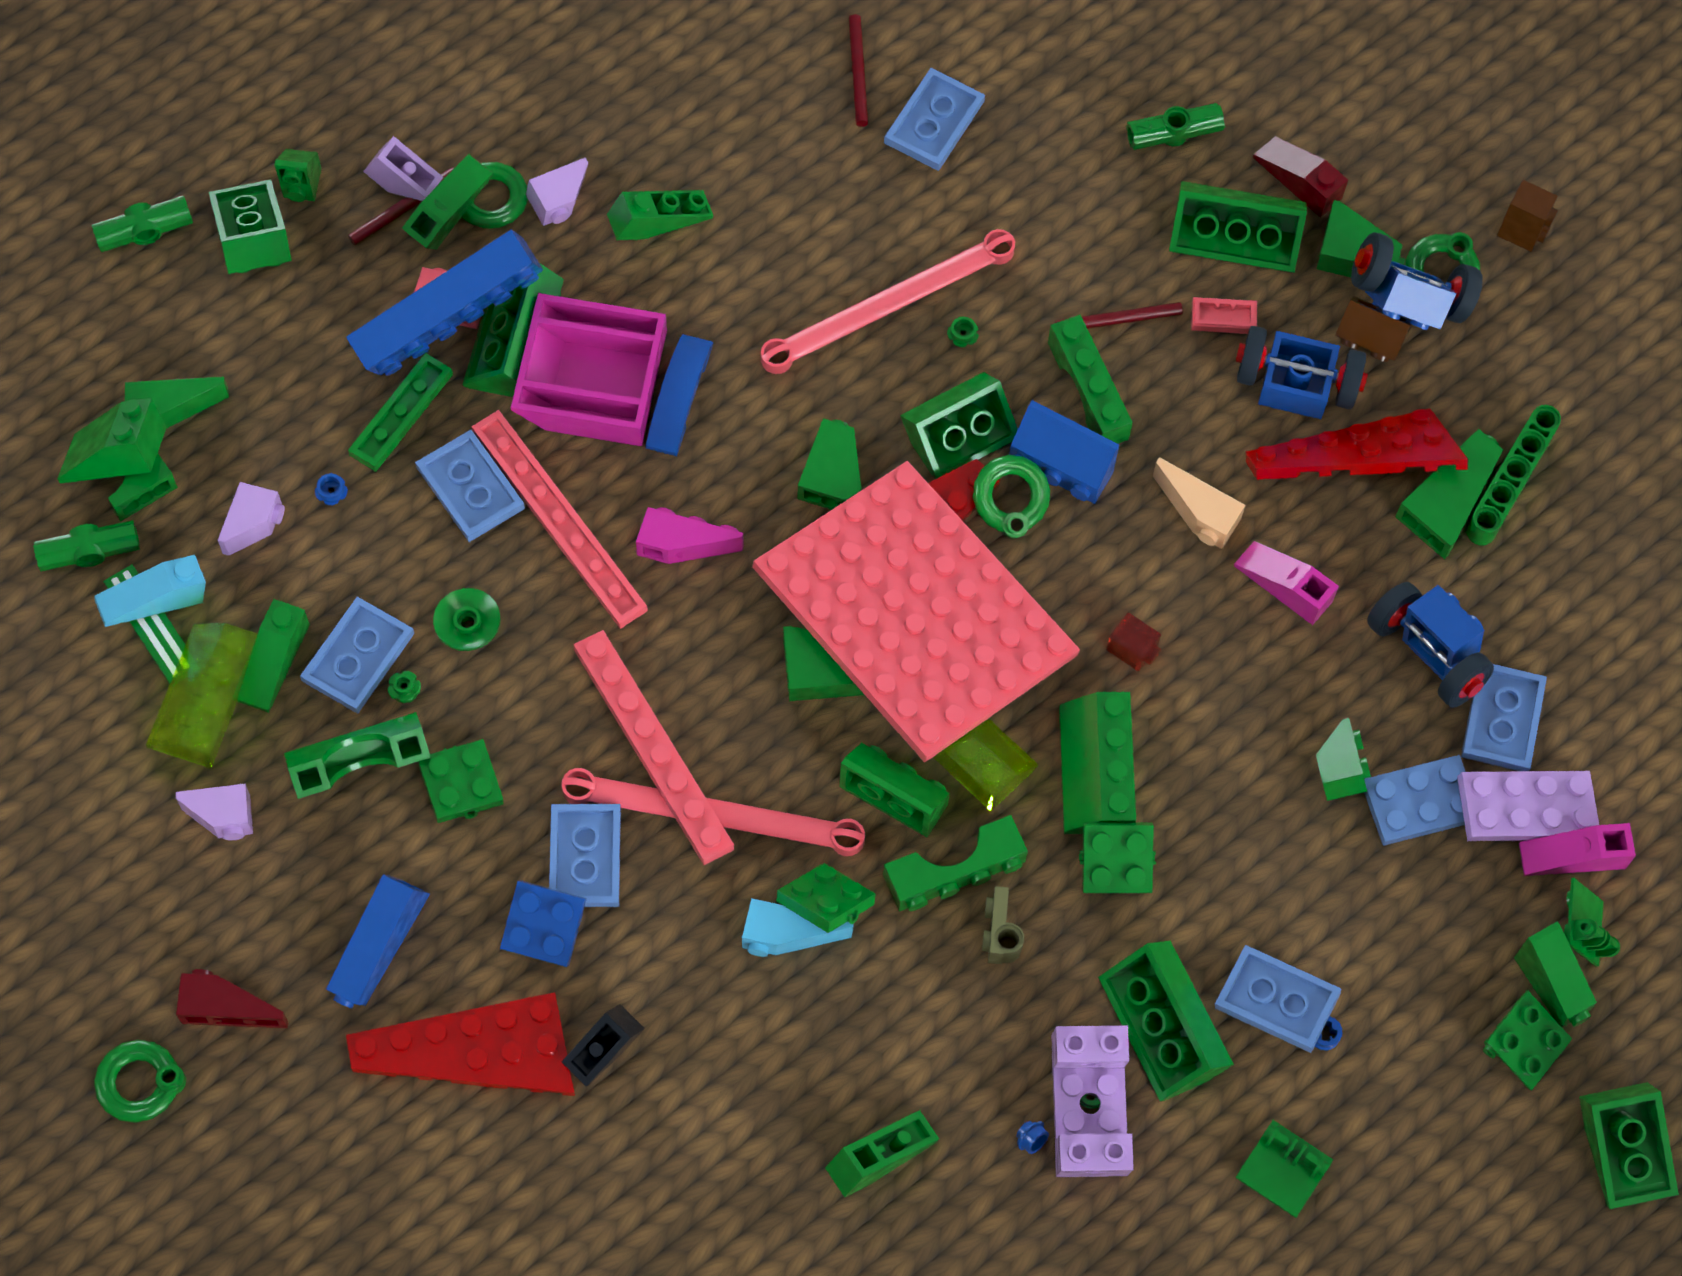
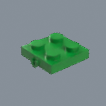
(460, 781)
(1117, 857)
(826, 898)

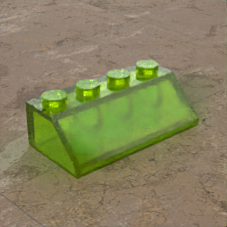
(203, 693)
(987, 763)

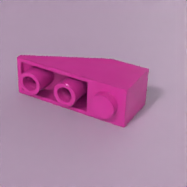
(680, 539)
(1288, 580)
(1579, 850)

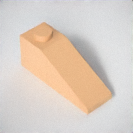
(1203, 508)

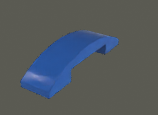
(677, 394)

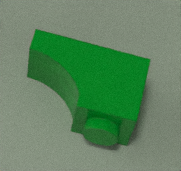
(142, 489)

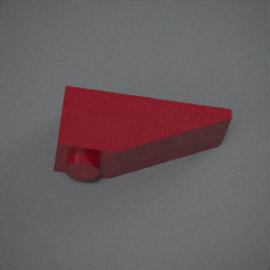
(1303, 174)
(217, 1002)

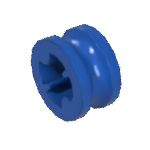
(1336, 1029)

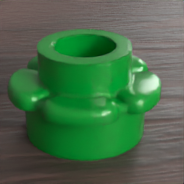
(963, 324)
(404, 695)

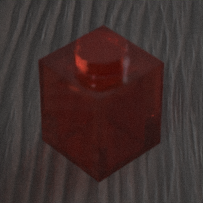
(1134, 642)

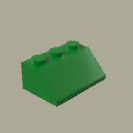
(961, 424)
(893, 788)

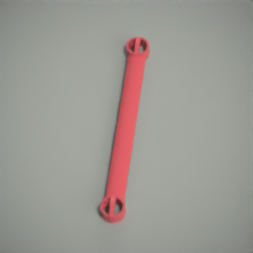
(887, 301)
(730, 814)

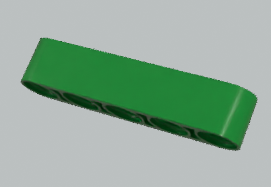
(1509, 487)

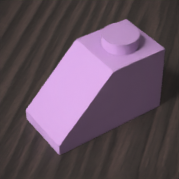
(402, 171)
(556, 192)
(250, 518)
(220, 810)

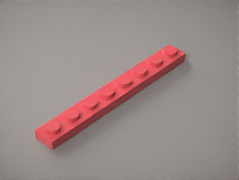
(560, 519)
(654, 748)

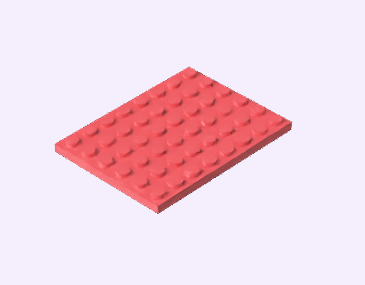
(916, 610)

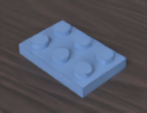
(934, 119)
(470, 485)
(357, 655)
(1505, 719)
(1416, 800)
(586, 852)
(1278, 998)

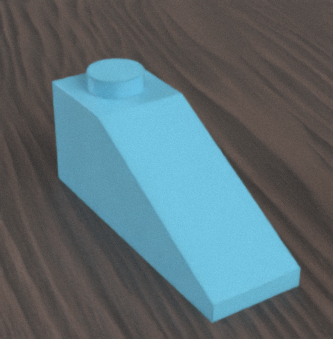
(154, 591)
(778, 930)

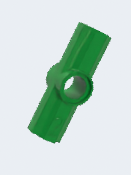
(1192, 123)
(142, 224)
(86, 545)

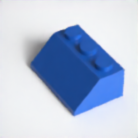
(1066, 452)

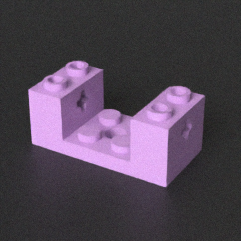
(1094, 1064)

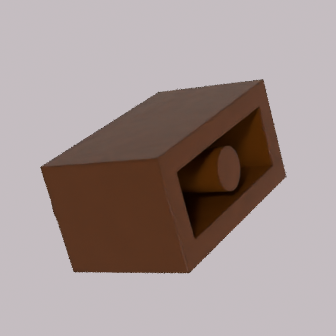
(1528, 216)
(1370, 329)

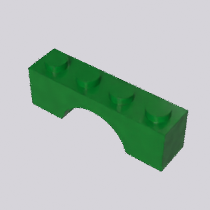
(1078, 355)
(323, 763)
(916, 881)

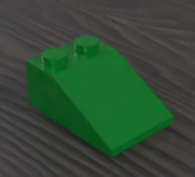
(250, 226)
(115, 443)
(1630, 1144)

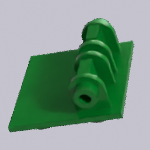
(1585, 927)
(1527, 1040)
(1284, 1168)

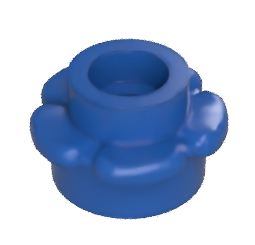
(330, 481)
(1032, 1136)

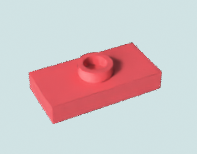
(1223, 315)

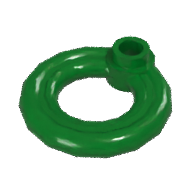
(514, 206)
(1443, 243)
(992, 514)
(153, 1105)

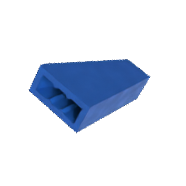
(376, 940)

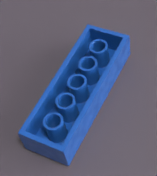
(445, 304)

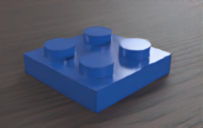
(543, 923)

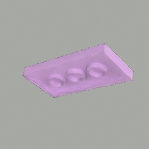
(1525, 804)

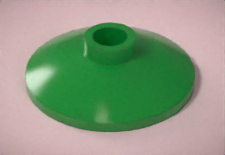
(464, 606)

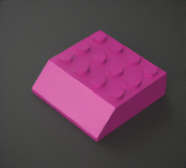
(590, 369)

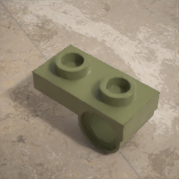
(997, 910)

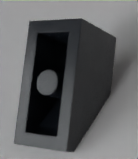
(603, 1044)

